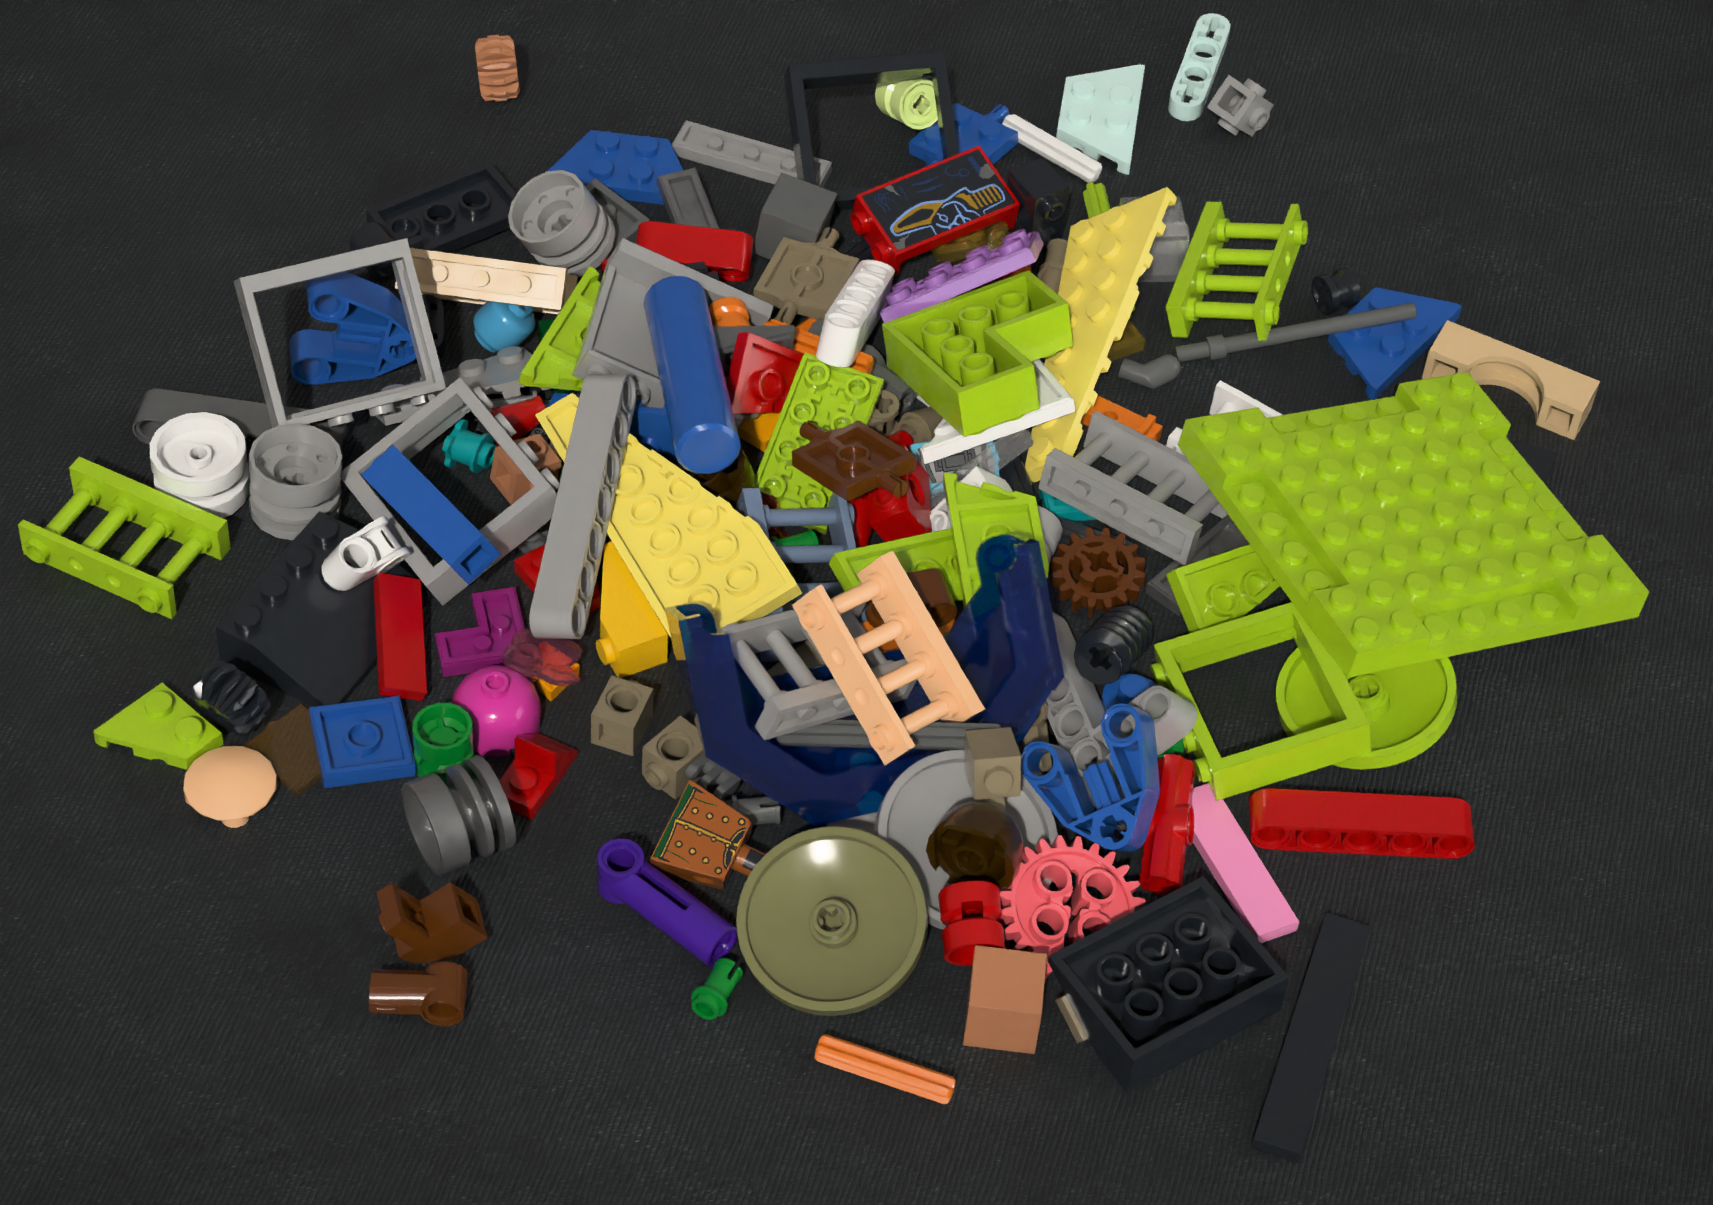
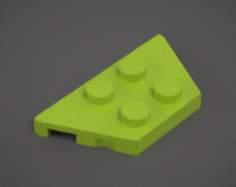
(558, 351)
(985, 513)

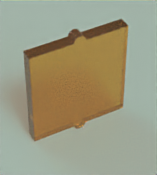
(290, 750)

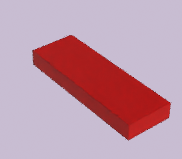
(400, 637)

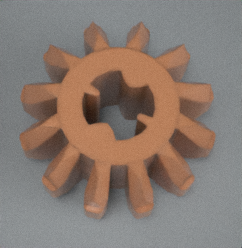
(497, 68)

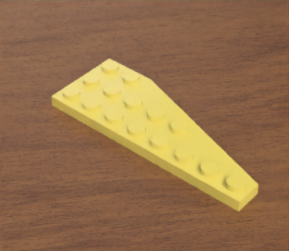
(682, 537)

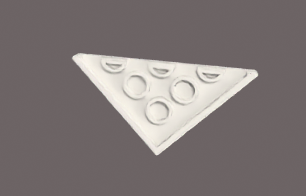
(1053, 403)

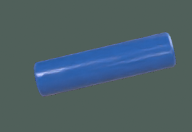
(691, 375)

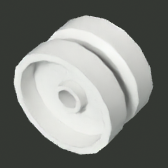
(201, 462)

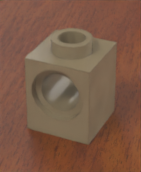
(622, 715)
(669, 755)

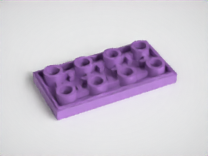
(949, 281)

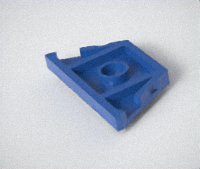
(622, 163)
(1389, 349)

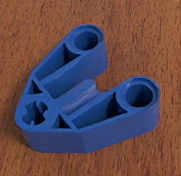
(369, 334)
(1136, 770)

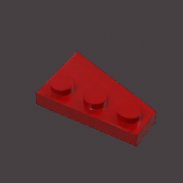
(760, 374)

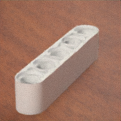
(854, 313)

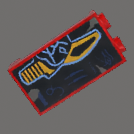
(933, 207)

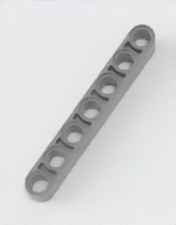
(583, 507)

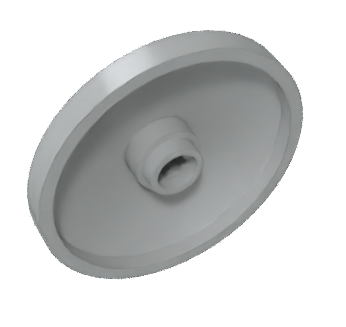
(926, 795)

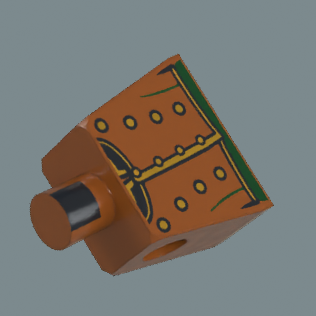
(705, 841)

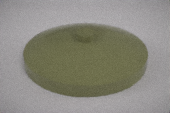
(832, 921)

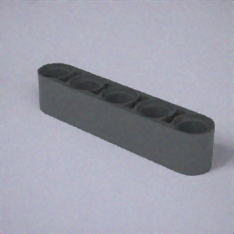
(251, 417)

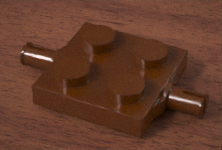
(853, 460)

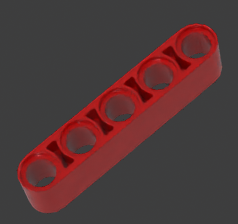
(1361, 823)

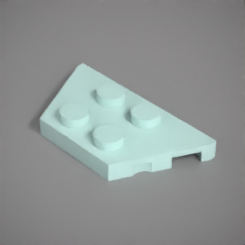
(1102, 113)

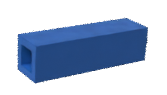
(431, 514)

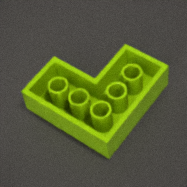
(978, 349)

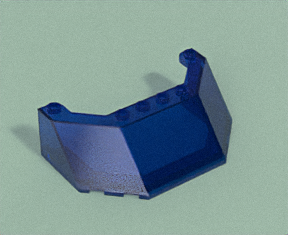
(999, 640)

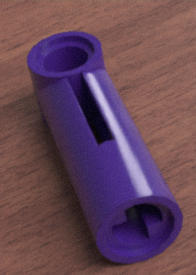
(662, 901)

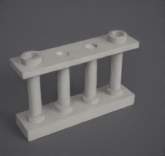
(1124, 507)
(814, 700)

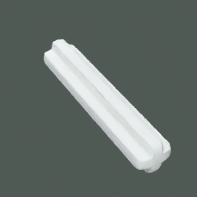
(1054, 149)

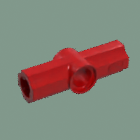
(1170, 827)

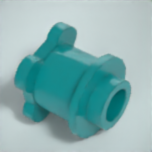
(468, 448)

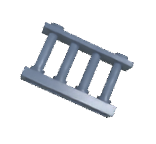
(837, 515)

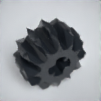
(230, 698)

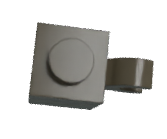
(992, 765)

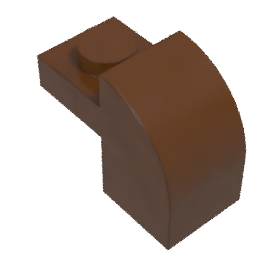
(431, 927)

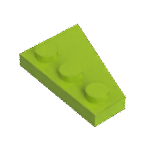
(1221, 587)

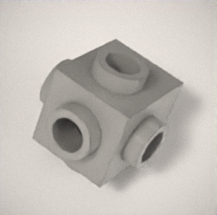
(1241, 106)

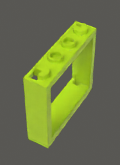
(1282, 758)

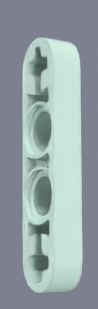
(1199, 66)

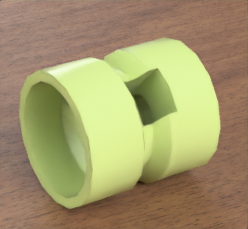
(908, 102)

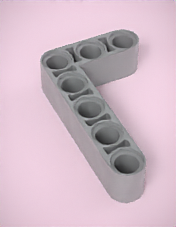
(1077, 711)

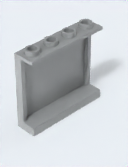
(618, 329)

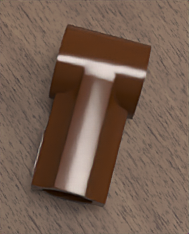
(434, 993)

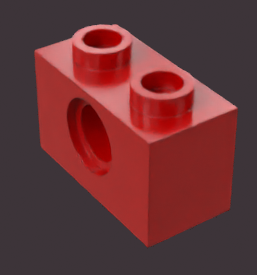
(902, 516)

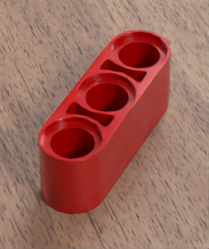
(720, 249)

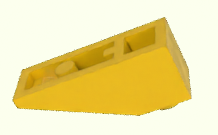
(629, 628)

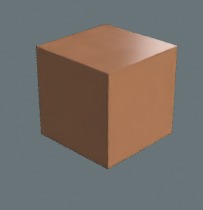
(1005, 999)

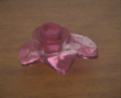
(543, 658)

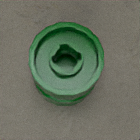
(441, 738)

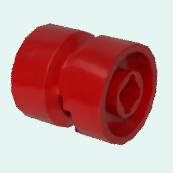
(971, 919)

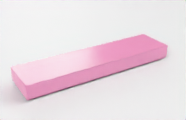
(1239, 869)

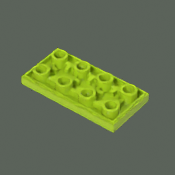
(831, 400)

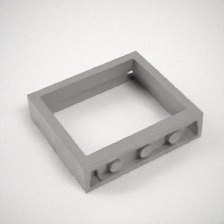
(377, 403)
(418, 431)

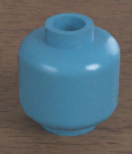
(503, 325)

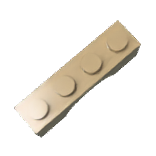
(1555, 393)

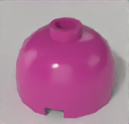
(500, 707)

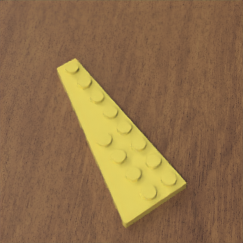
(1100, 286)

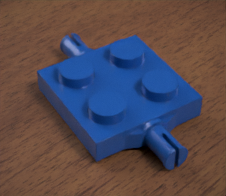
(971, 131)

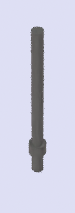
(1218, 347)

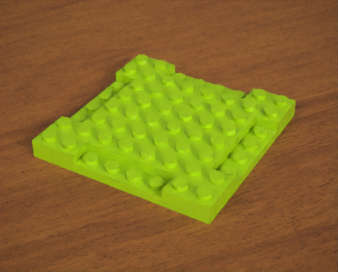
(1409, 525)

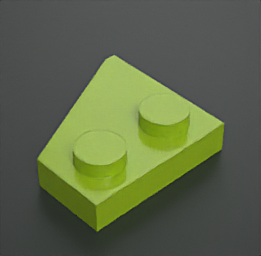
(161, 728)

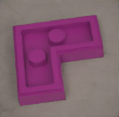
(497, 621)

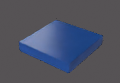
(362, 742)

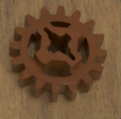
(1097, 569)

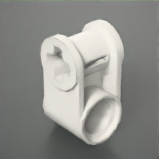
(368, 551)

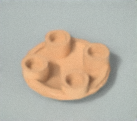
(230, 784)

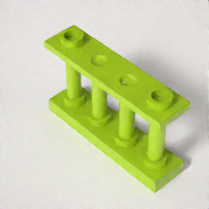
(1206, 253)
(132, 502)

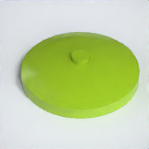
(1403, 704)

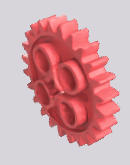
(1031, 902)

